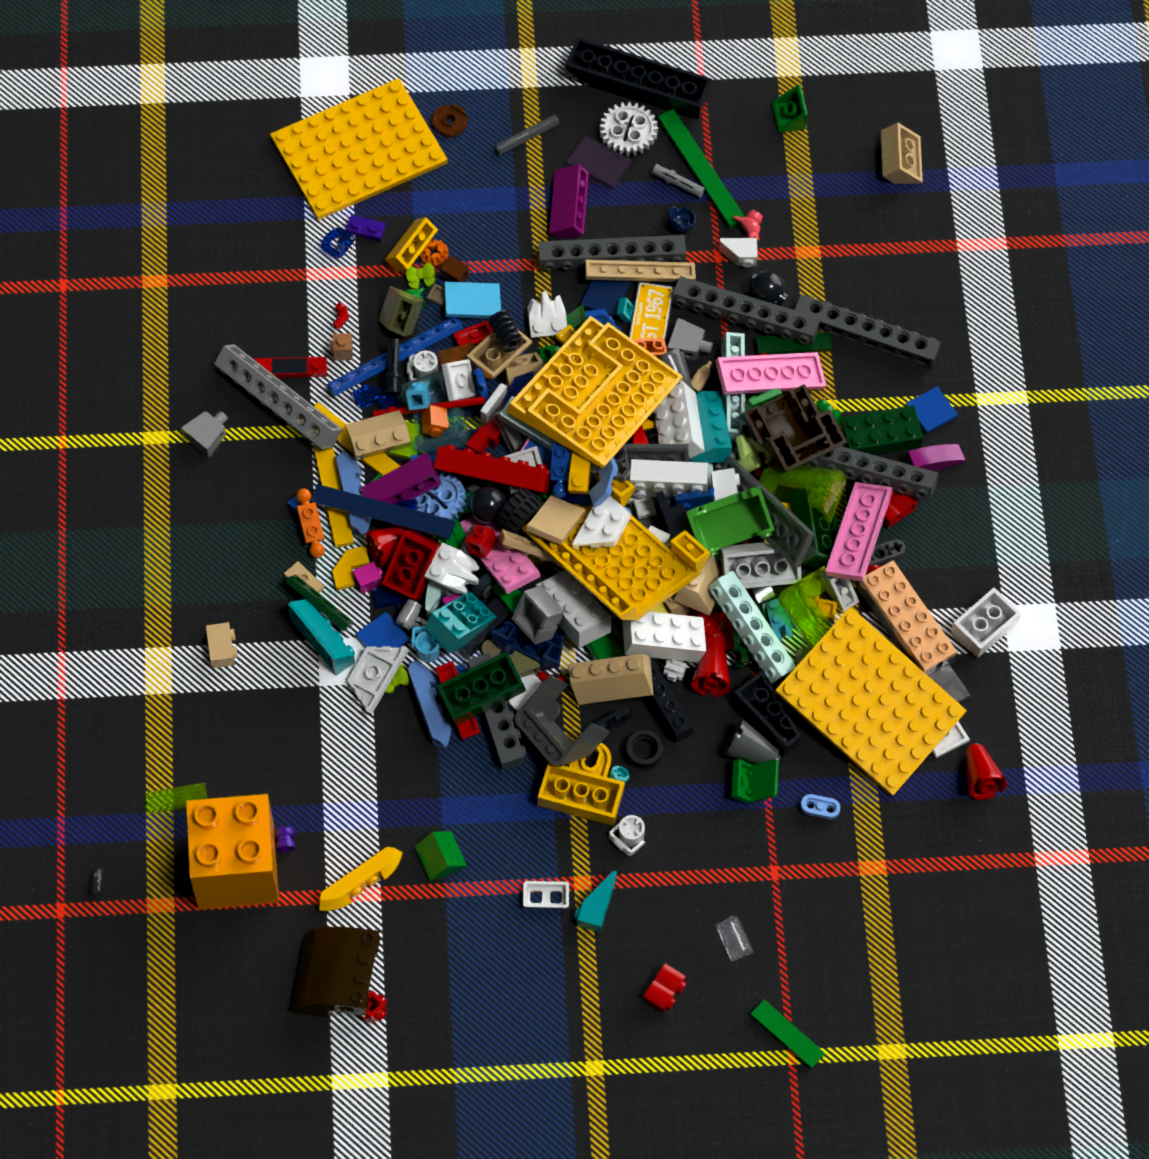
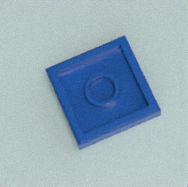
(933, 410)
(383, 632)

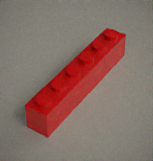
(492, 469)

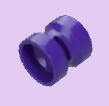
(284, 839)

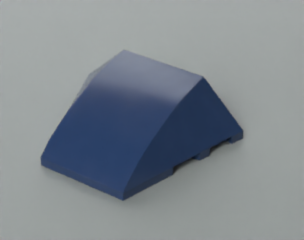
(512, 638)

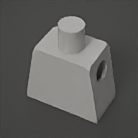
(689, 339)
(206, 432)

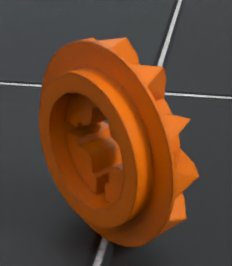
(436, 258)

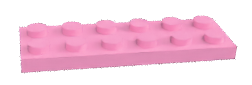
(770, 372)
(859, 531)
(507, 566)

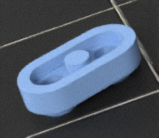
(820, 805)

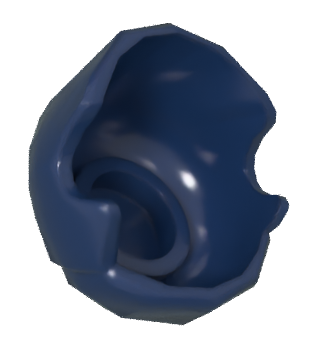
(681, 219)

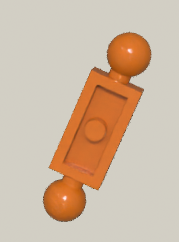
(310, 523)

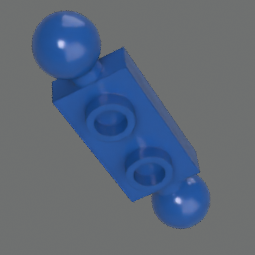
(560, 469)

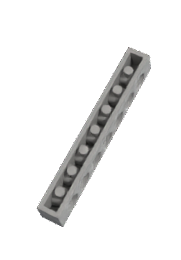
(273, 388)

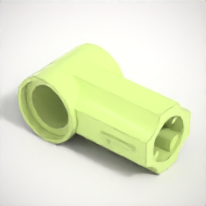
(746, 454)

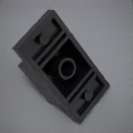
(673, 518)

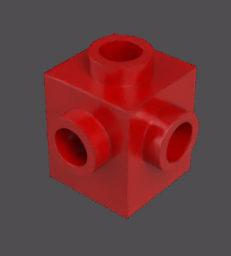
(380, 1010)

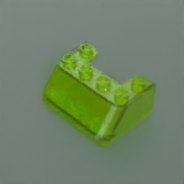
(824, 485)
(803, 610)

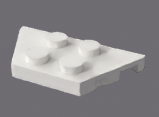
(603, 525)
(375, 672)

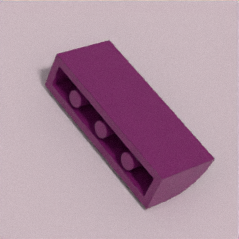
(569, 202)
(404, 482)

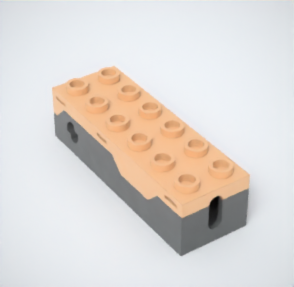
(906, 618)

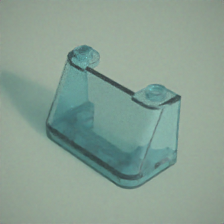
(457, 432)

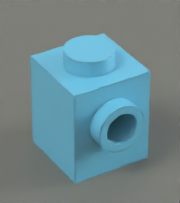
(418, 396)

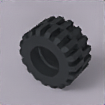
(519, 511)

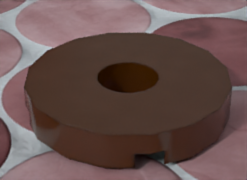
(449, 129)

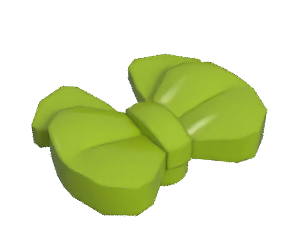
(414, 275)
(400, 678)

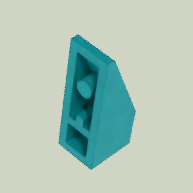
(595, 905)

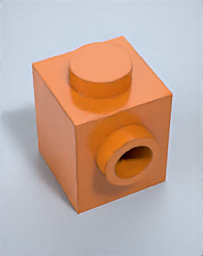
(434, 421)

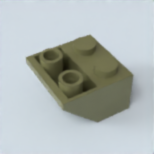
(400, 311)

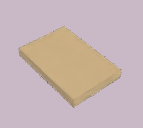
(555, 520)

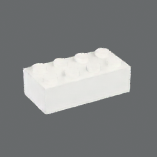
(679, 420)
(668, 476)
(583, 615)
(665, 636)

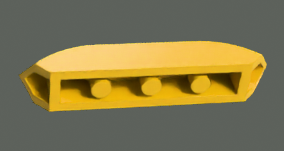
(366, 874)

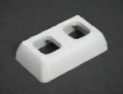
(545, 888)

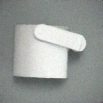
(421, 364)
(630, 834)

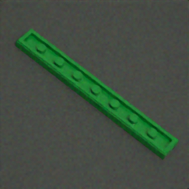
(700, 167)

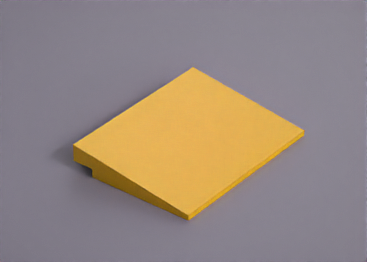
(595, 392)

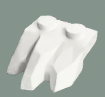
(546, 317)
(452, 569)

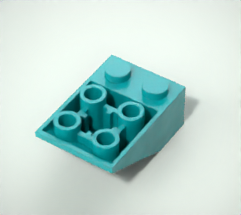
(459, 621)

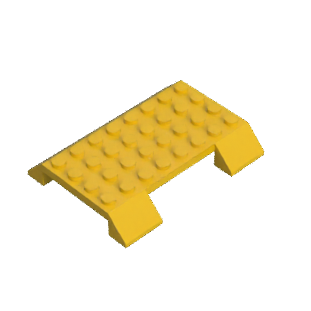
(637, 570)

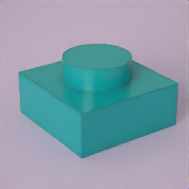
(625, 310)

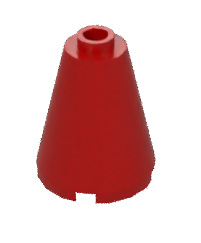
(383, 544)
(712, 671)
(982, 773)

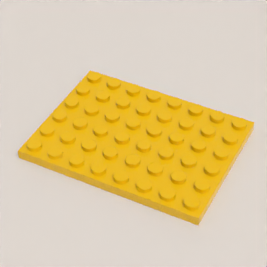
(358, 148)
(870, 701)

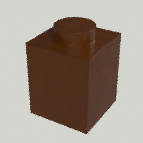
(454, 270)

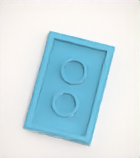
(471, 299)

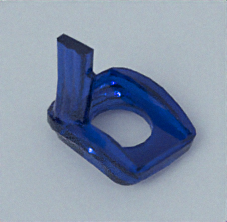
(343, 244)

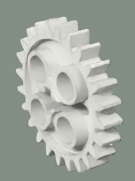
(644, 133)

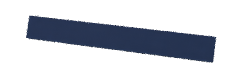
(383, 512)

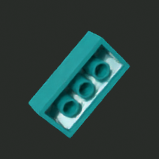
(713, 427)
(321, 635)

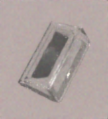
(734, 938)

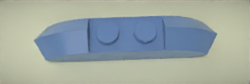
(349, 476)
(437, 725)

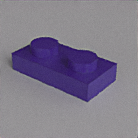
(366, 228)

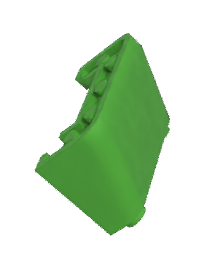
(731, 520)

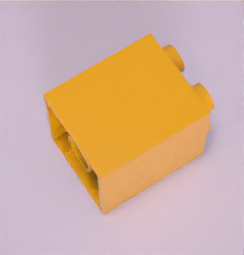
(232, 851)

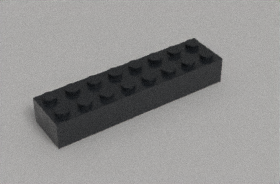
(638, 77)

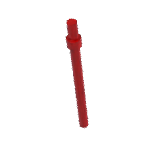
(447, 405)

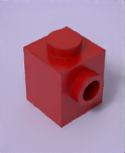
(481, 541)

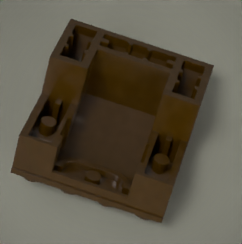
(790, 430)
(335, 971)

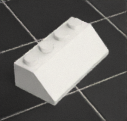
(758, 565)

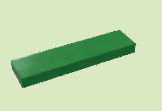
(787, 1034)

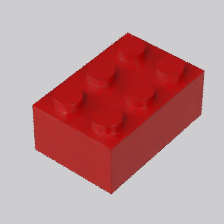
(410, 564)

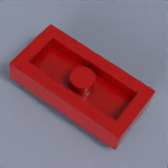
(473, 334)

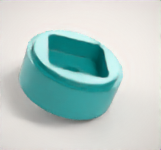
(619, 773)

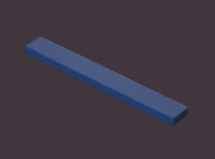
(405, 350)

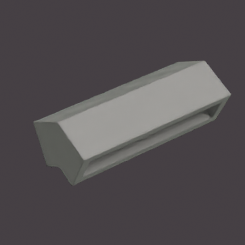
(514, 439)

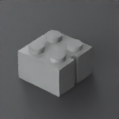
(538, 614)

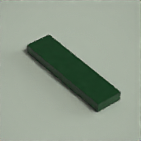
(778, 345)
(320, 602)

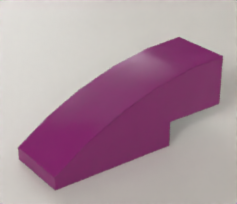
(936, 456)

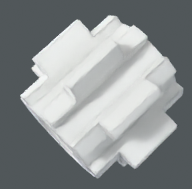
(674, 669)

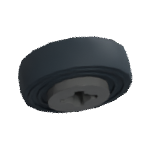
(484, 587)

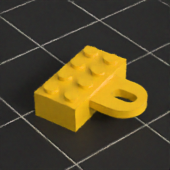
(583, 789)

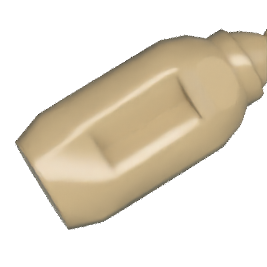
(701, 377)

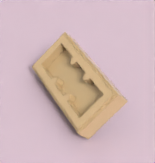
(303, 573)

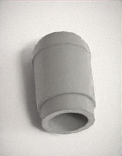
(408, 614)

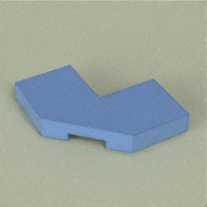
(603, 488)

